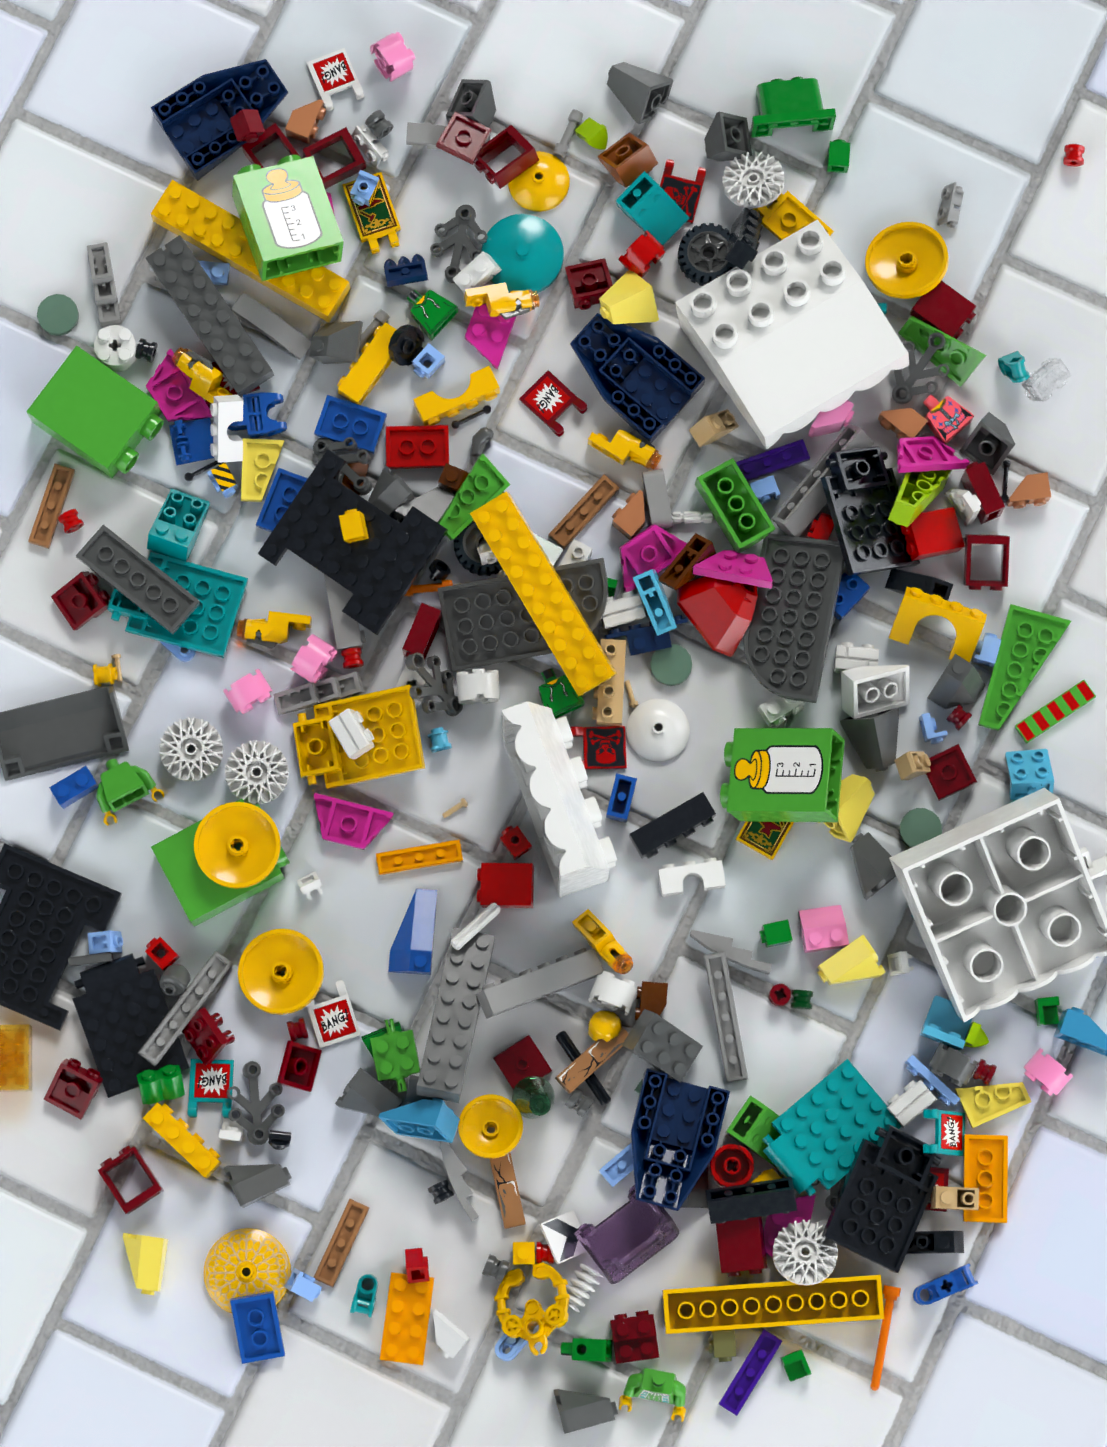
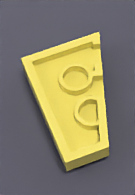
(257, 467)
(991, 1101)

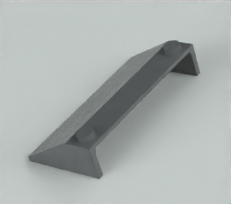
(61, 732)

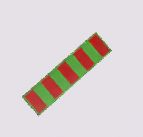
(1055, 711)

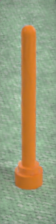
(890, 1294)

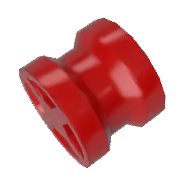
(1074, 155)
(70, 521)
(352, 658)
(543, 1254)

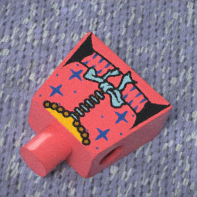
(946, 417)

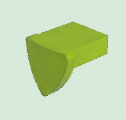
(593, 134)
(975, 1036)

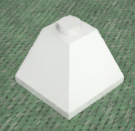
(448, 1335)

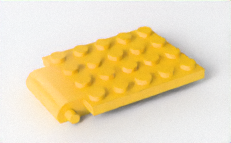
(396, 735)

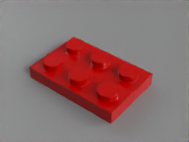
(417, 446)

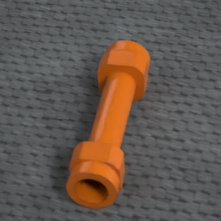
(423, 588)

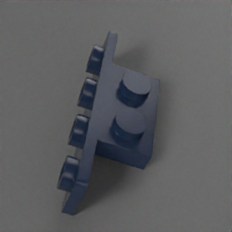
(645, 638)

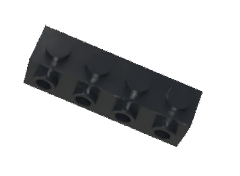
(744, 238)
(672, 825)
(751, 1200)

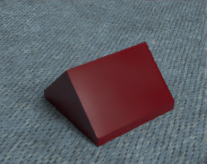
(299, 1066)

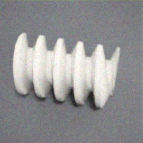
(581, 1286)

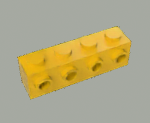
(185, 1143)

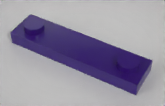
(774, 460)
(750, 1372)

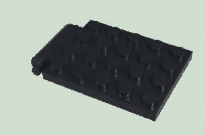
(860, 504)
(119, 1018)
(883, 1198)

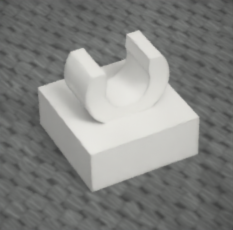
(310, 883)
(899, 963)

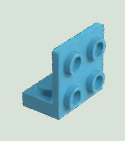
(1029, 772)
(944, 1024)

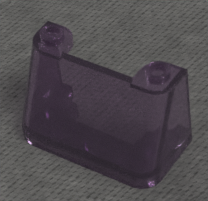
(627, 1237)

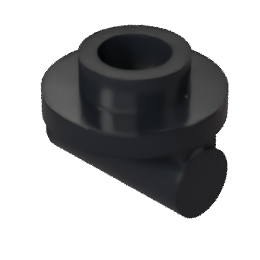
(279, 1139)

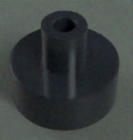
(439, 570)

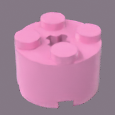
(392, 56)
(313, 658)
(248, 691)
(1047, 1072)

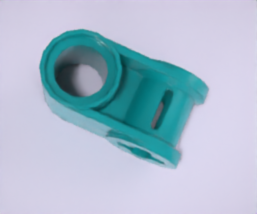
(1013, 367)
(364, 1297)

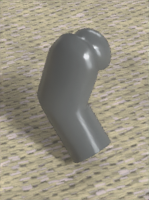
(477, 440)

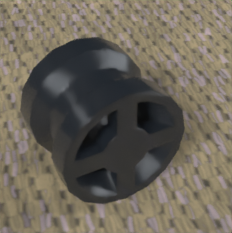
(146, 350)
(440, 1191)

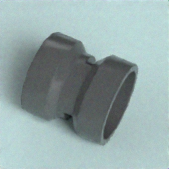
(379, 124)
(583, 1105)
(495, 1268)

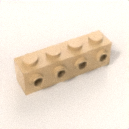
(610, 692)

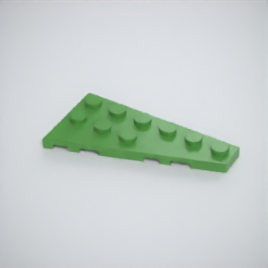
(1023, 649)

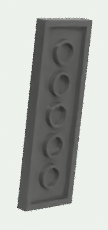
(138, 579)

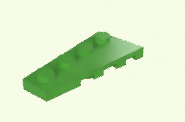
(956, 354)
(479, 487)

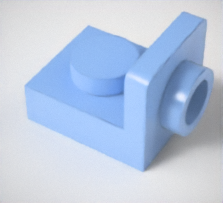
(928, 726)
(105, 942)

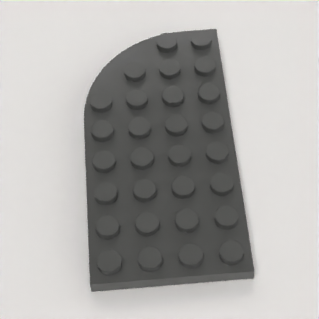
(795, 617)
(492, 626)

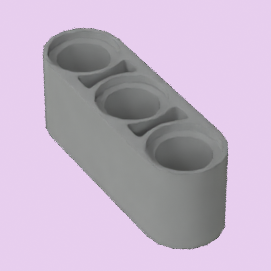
(657, 498)

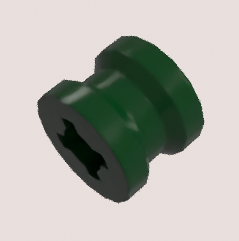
(802, 999)

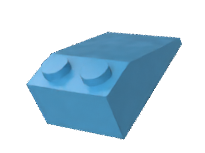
(1081, 1031)
(423, 1120)

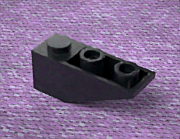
(900, 579)
(937, 1242)

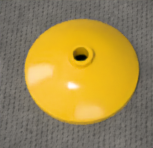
(543, 193)
(489, 1112)

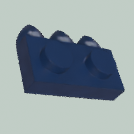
(405, 271)

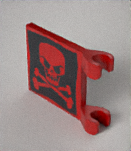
(683, 191)
(603, 746)

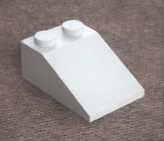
(874, 689)

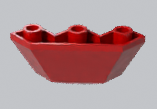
(718, 610)

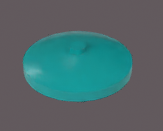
(526, 252)

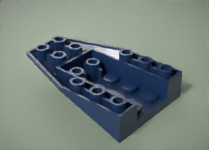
(201, 111)
(636, 374)
(673, 1137)

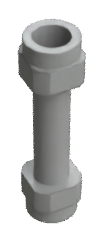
(561, 148)
(379, 319)

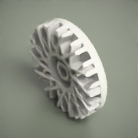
(753, 180)
(193, 765)
(258, 788)
(804, 1268)

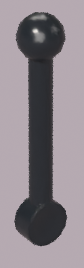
(486, 409)
(1006, 463)
(189, 476)

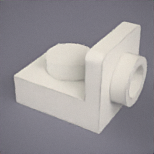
(231, 1131)

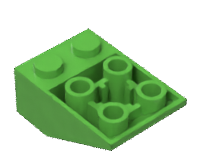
(752, 1125)

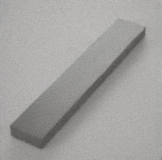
(185, 1008)
(725, 1017)

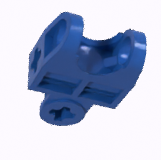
(263, 403)
(955, 1283)

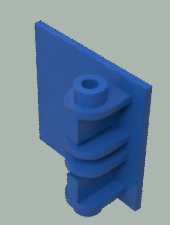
(191, 440)

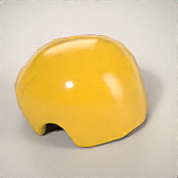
(604, 1025)

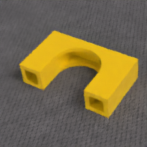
(918, 605)

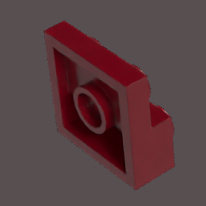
(588, 282)
(81, 599)
(73, 1087)
(634, 1337)

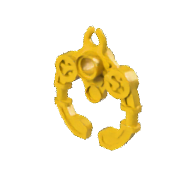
(534, 1314)

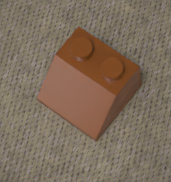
(628, 159)

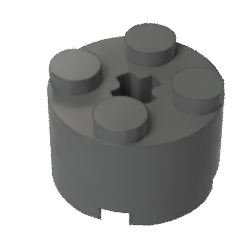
(952, 1064)

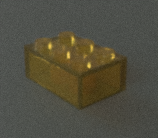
(15, 1058)

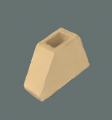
(713, 427)
(913, 764)
(955, 1198)

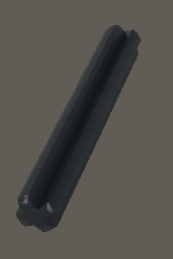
(592, 1081)

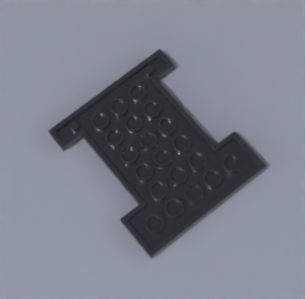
(373, 568)
(40, 928)

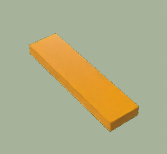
(419, 857)

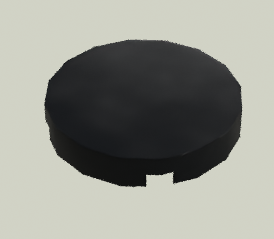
(405, 344)

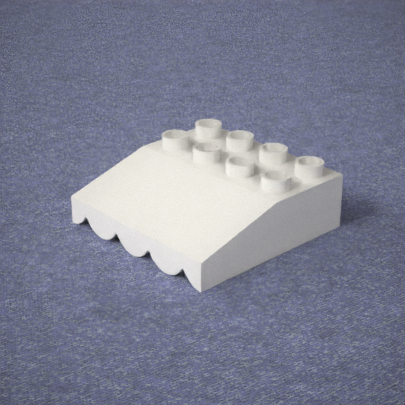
(791, 333)
(553, 794)
(1003, 903)

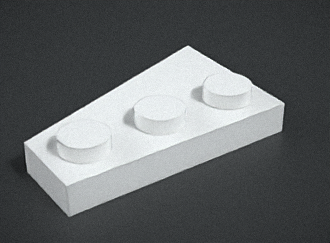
(965, 504)

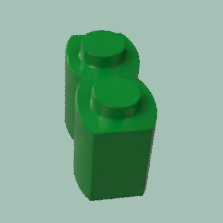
(160, 1084)

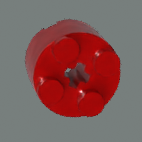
(642, 253)
(732, 1153)

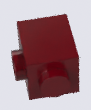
(247, 125)

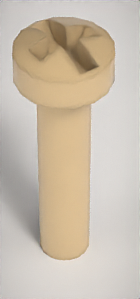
(117, 664)
(633, 703)
(463, 803)

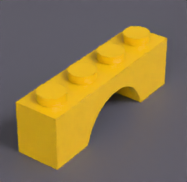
(433, 407)

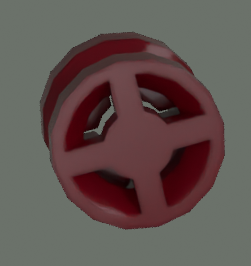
(959, 717)
(779, 999)
(297, 1029)
(984, 1072)

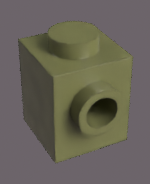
(723, 1345)

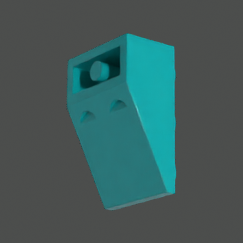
(652, 208)
(177, 525)

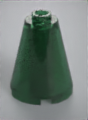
(533, 1097)

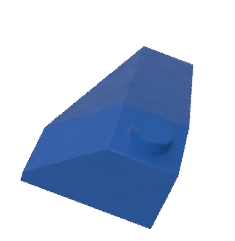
(415, 938)

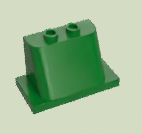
(790, 105)

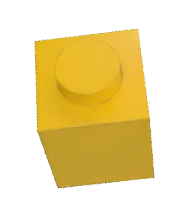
(353, 526)
(523, 1253)

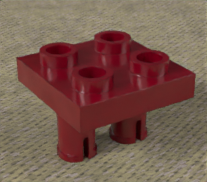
(206, 1036)

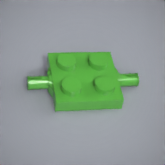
(395, 1055)

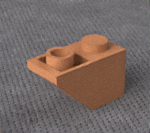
(304, 121)
(903, 422)
(1032, 489)
(632, 517)

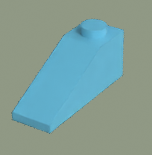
(655, 601)

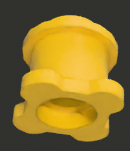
(104, 674)

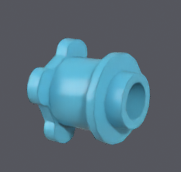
(439, 740)

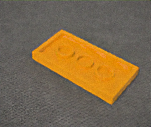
(987, 1169)
(406, 1320)

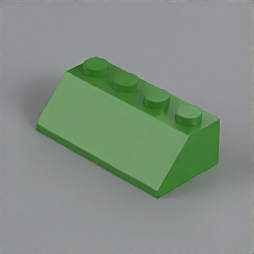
(734, 506)

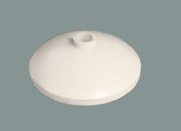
(654, 744)

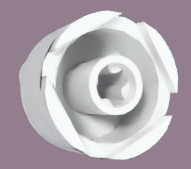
(107, 340)
(478, 686)
(613, 993)

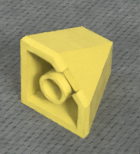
(629, 301)
(854, 802)
(851, 964)
(146, 1261)

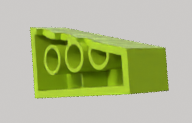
(916, 493)

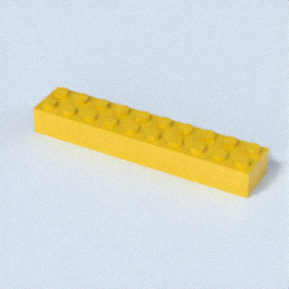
(224, 238)
(543, 593)
(772, 1304)

